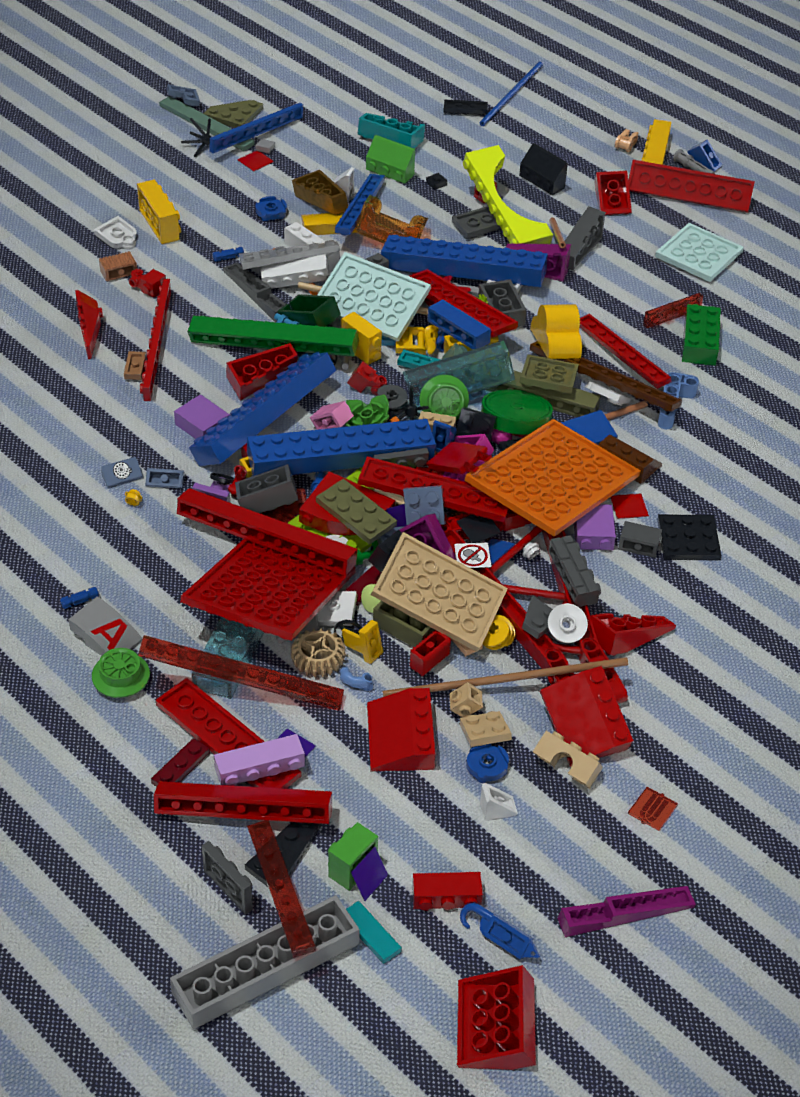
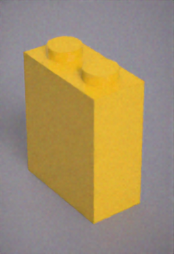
(369, 337)

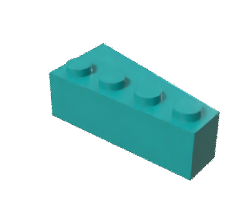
(391, 129)

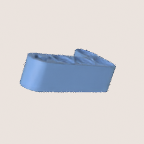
(680, 386)

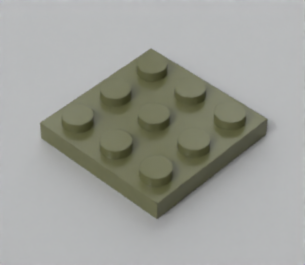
(549, 374)

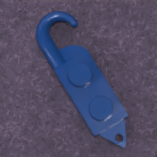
(501, 932)

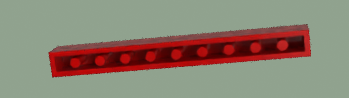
(267, 531)

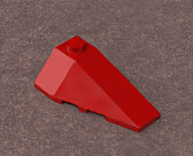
(89, 318)
(623, 634)

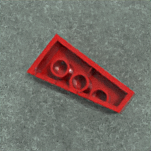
(256, 370)

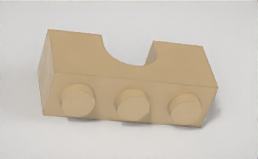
(553, 748)

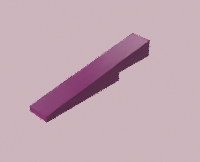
(624, 909)

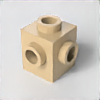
(466, 700)

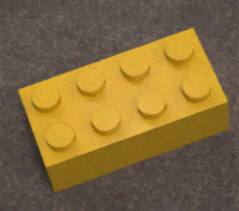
(158, 211)

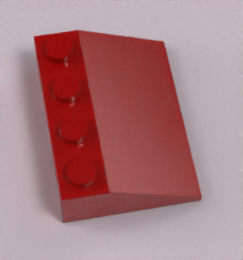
(587, 713)
(401, 731)
(496, 1020)

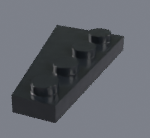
(291, 843)

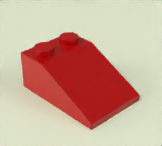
(613, 192)

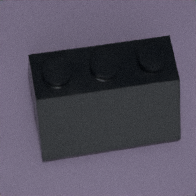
(544, 169)

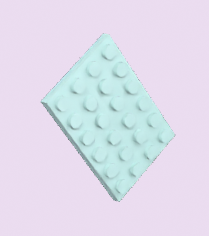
(376, 294)

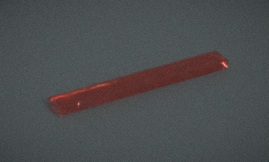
(281, 889)

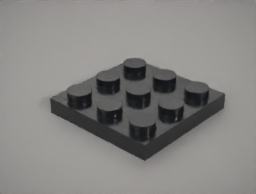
(689, 537)

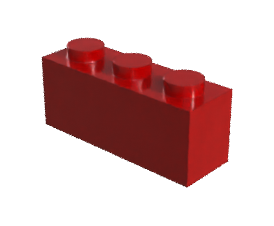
(446, 890)

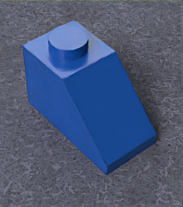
(705, 155)
(443, 434)

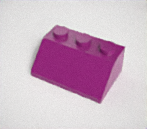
(431, 533)

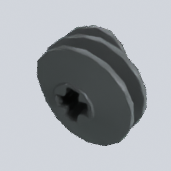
(396, 397)

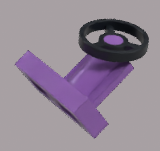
(217, 489)

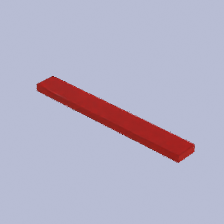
(624, 351)

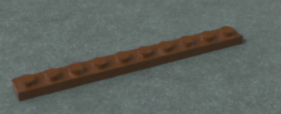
(619, 381)

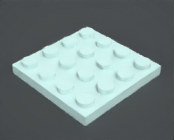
(699, 252)

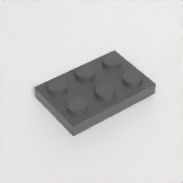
(475, 222)
(227, 877)

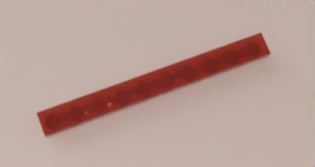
(241, 672)

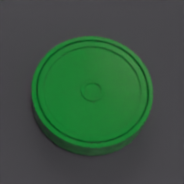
(517, 410)

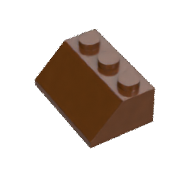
(632, 456)

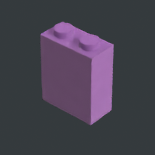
(198, 416)
(596, 529)

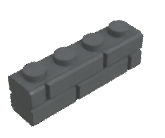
(574, 571)

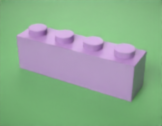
(259, 760)

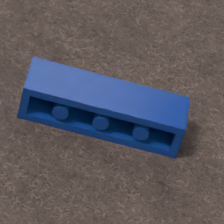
(459, 325)

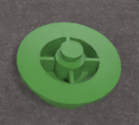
(444, 395)
(120, 673)

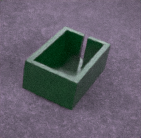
(312, 310)

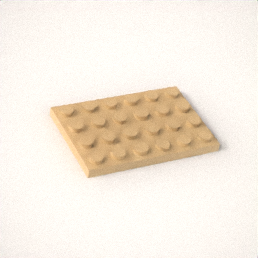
(439, 592)

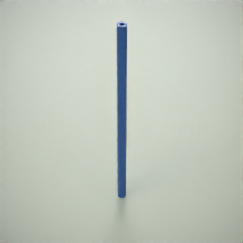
(510, 94)

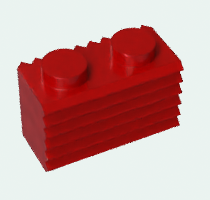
(429, 652)

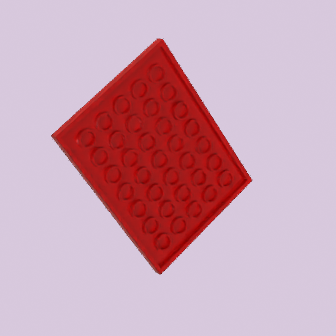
(265, 589)

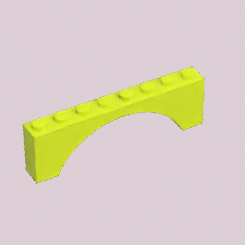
(482, 167)

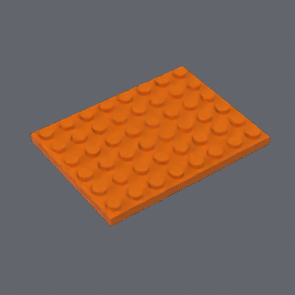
(553, 476)

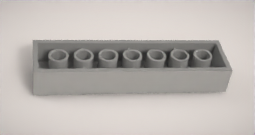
(261, 964)

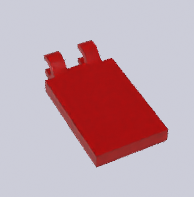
(459, 458)

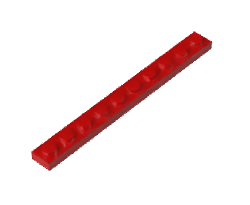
(155, 341)

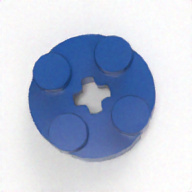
(271, 208)
(487, 772)

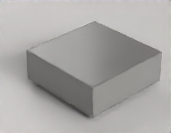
(265, 146)

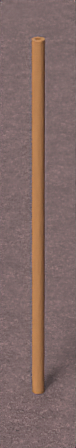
(518, 676)

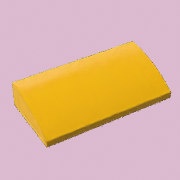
(322, 223)

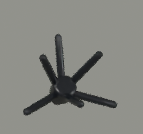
(204, 138)
(411, 409)

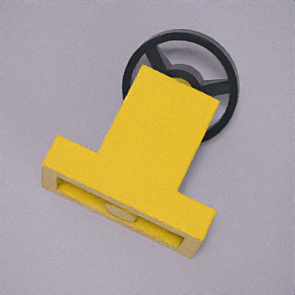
(367, 642)

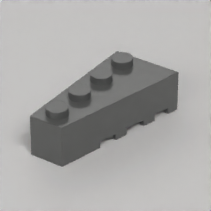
(585, 235)

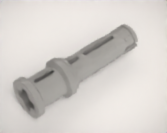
(689, 162)

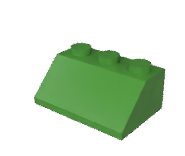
(391, 159)

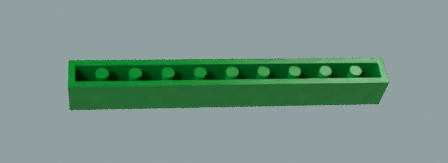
(272, 335)

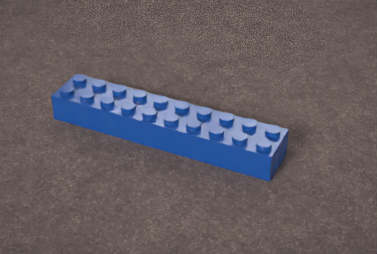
(465, 260)
(262, 409)
(336, 447)

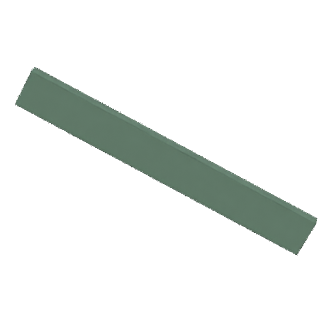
(187, 112)

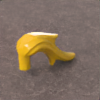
(430, 338)

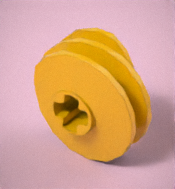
(499, 634)

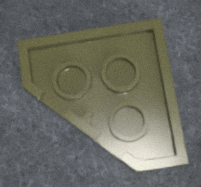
(235, 113)

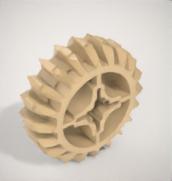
(318, 652)

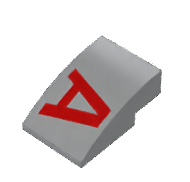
(103, 627)

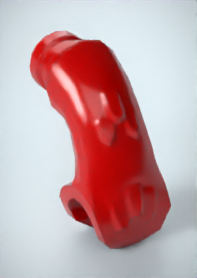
(240, 474)

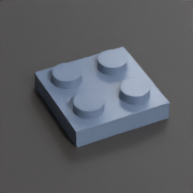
(424, 501)

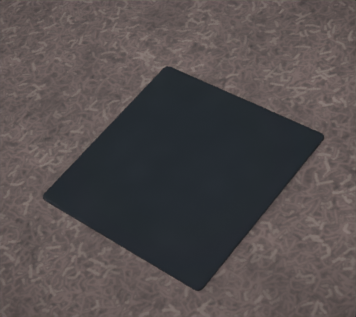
(478, 528)

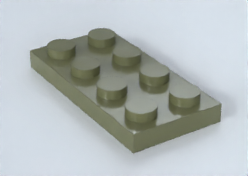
(356, 511)

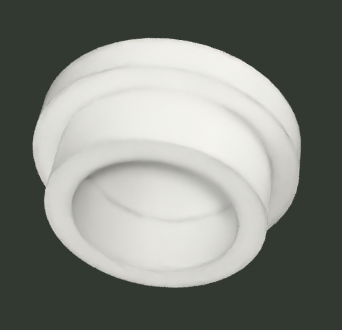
(531, 550)

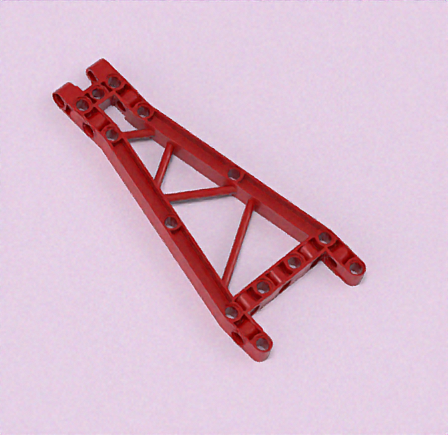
(543, 649)

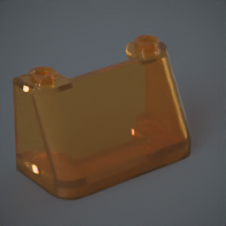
(379, 225)

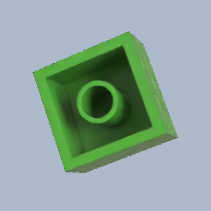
(348, 853)

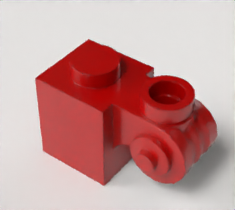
(147, 283)
(366, 376)

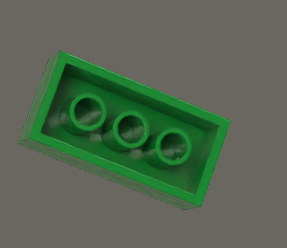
(701, 334)

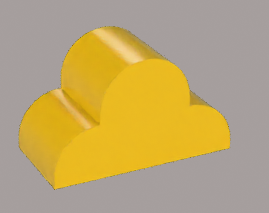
(558, 331)

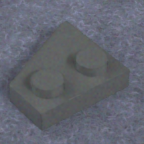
(537, 618)

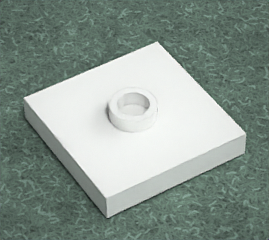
(338, 608)

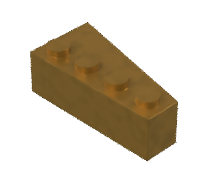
(321, 192)

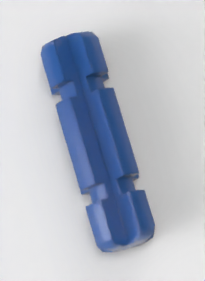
(227, 254)
(79, 597)

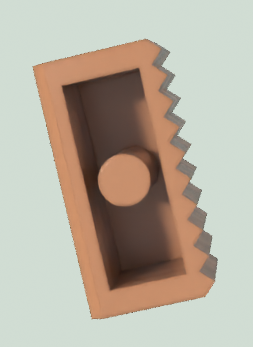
(117, 266)

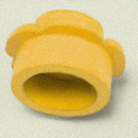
(133, 497)

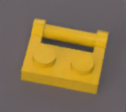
(406, 341)

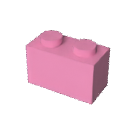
(332, 416)

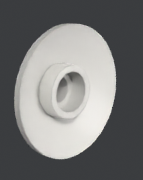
(571, 614)

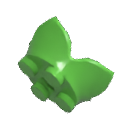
(370, 413)

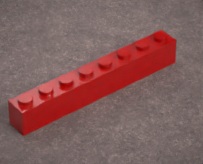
(243, 802)

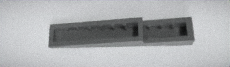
(255, 289)

